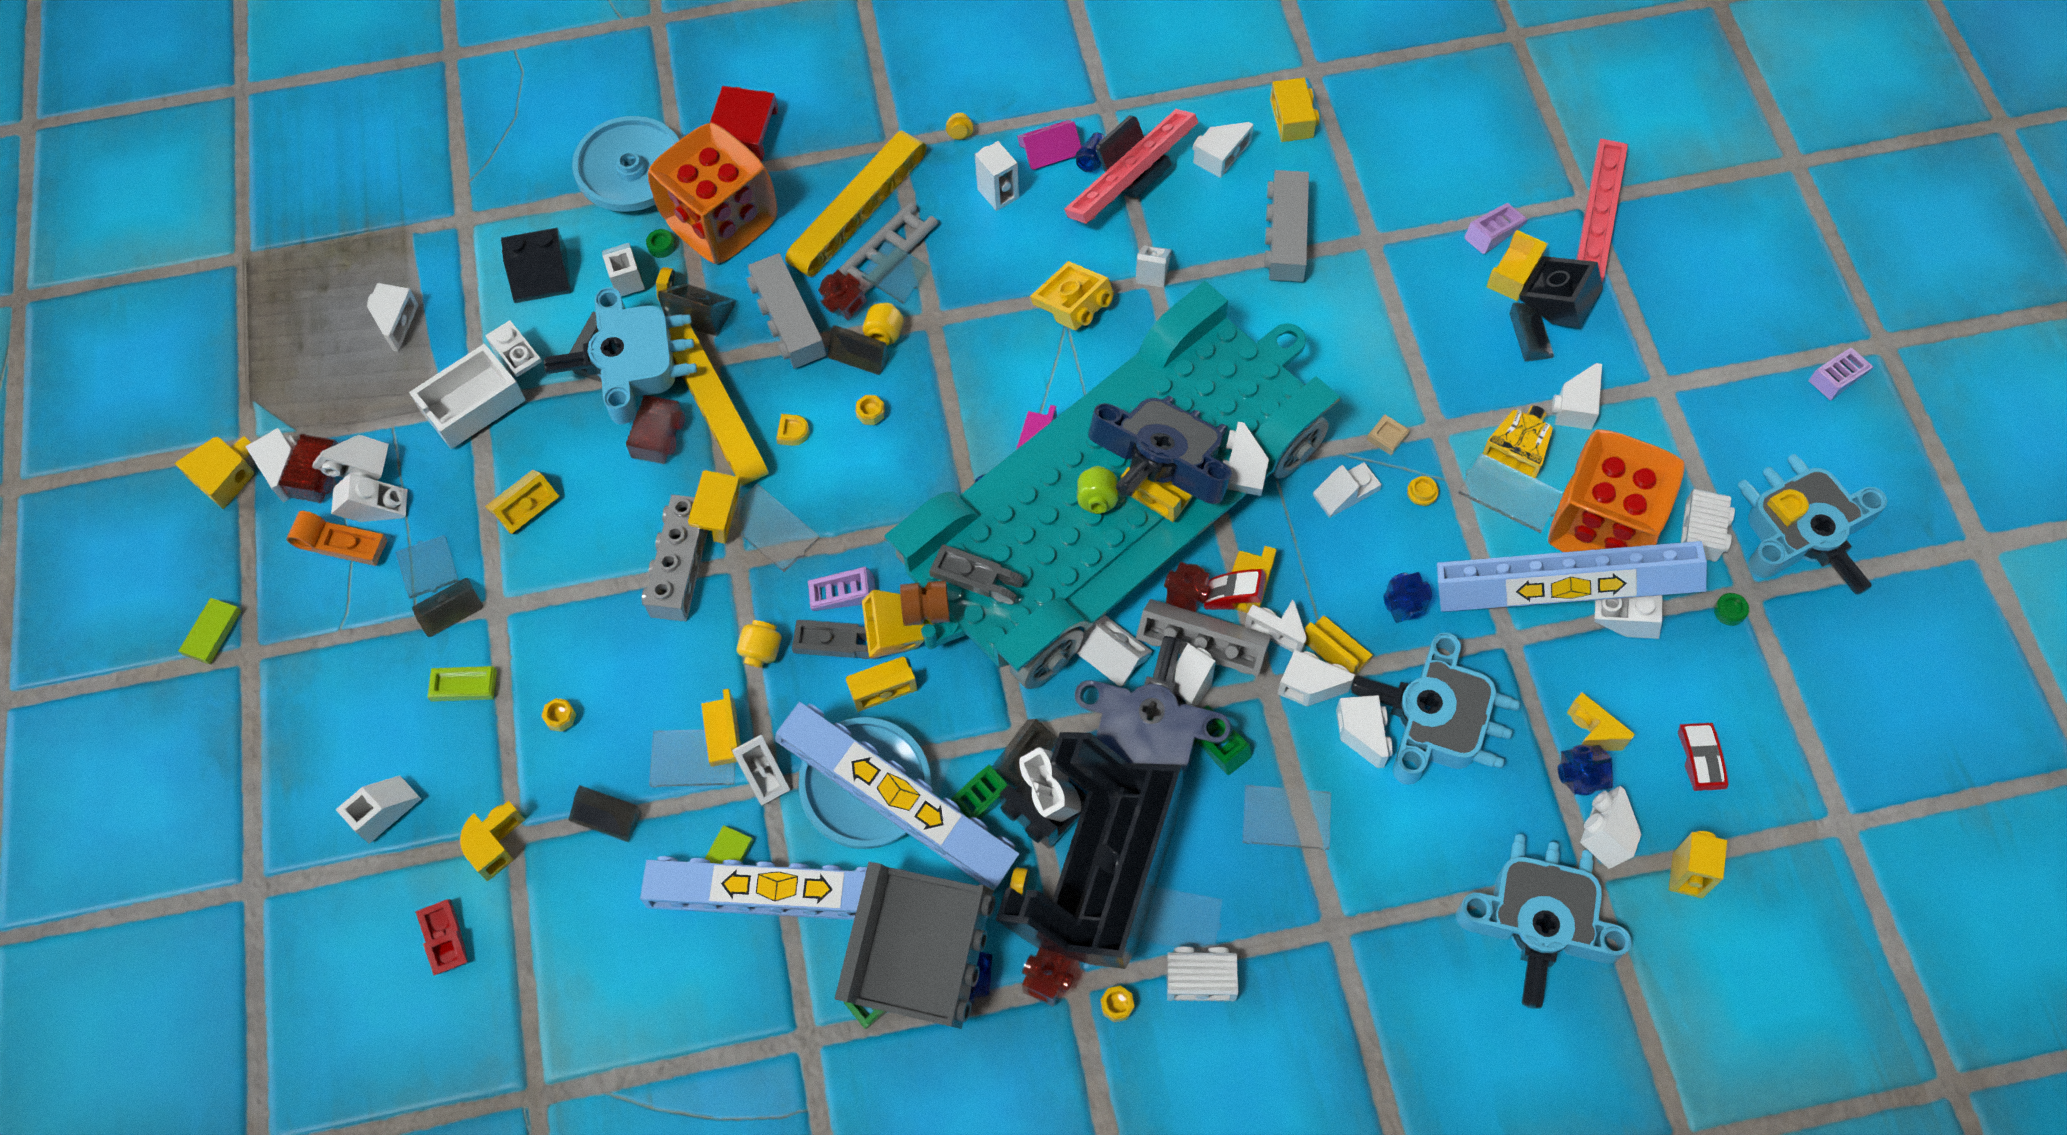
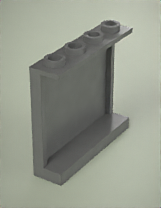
(915, 945)

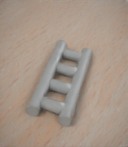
(887, 233)

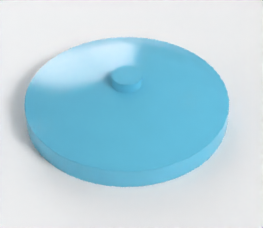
(615, 161)
(842, 815)

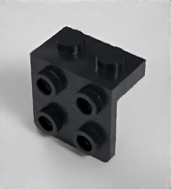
(1118, 143)
(1019, 806)

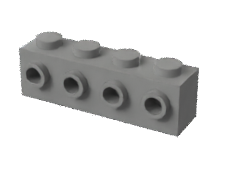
(1288, 225)
(786, 311)
(675, 564)
(1226, 642)

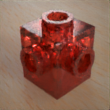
(841, 294)
(1187, 586)
(1047, 987)

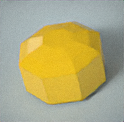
(870, 409)
(558, 715)
(1117, 1004)

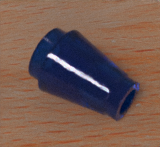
(1088, 155)

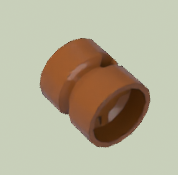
(924, 603)

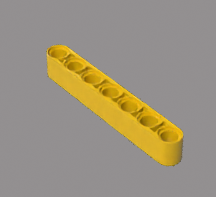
(855, 203)
(719, 410)

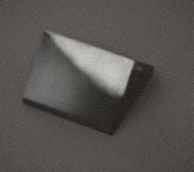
(705, 307)

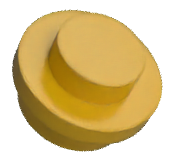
(959, 126)
(1422, 491)

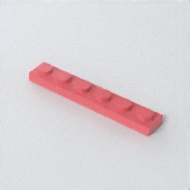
(1131, 166)
(1602, 203)

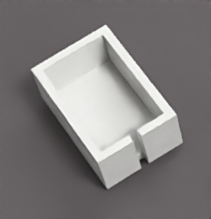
(467, 396)

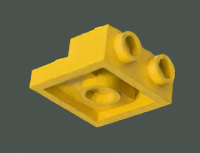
(1073, 295)

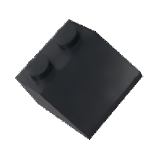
(536, 265)
(1563, 290)

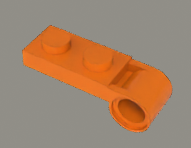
(335, 540)

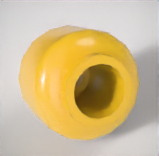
(883, 323)
(759, 643)

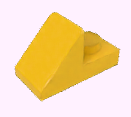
(1603, 727)

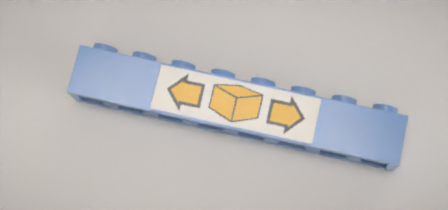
(1572, 576)
(896, 796)
(751, 888)

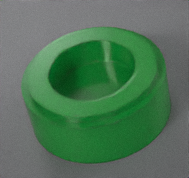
(660, 243)
(1731, 609)

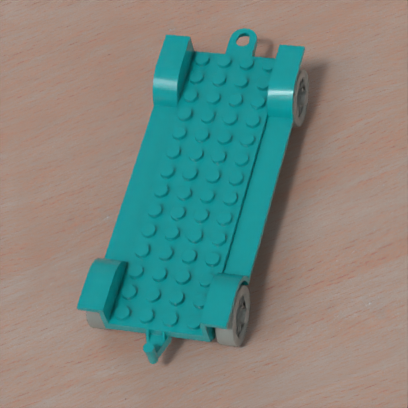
(1088, 562)

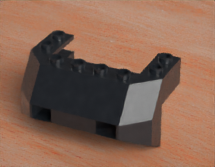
(1110, 860)

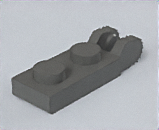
(974, 574)
(829, 639)

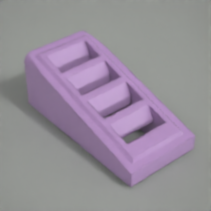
(1493, 229)
(1828, 385)
(852, 577)

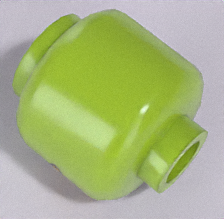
(1097, 490)

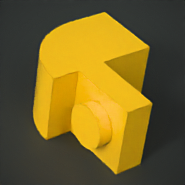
(481, 839)

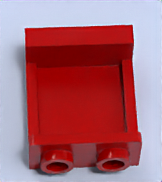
(745, 115)

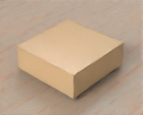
(1388, 435)

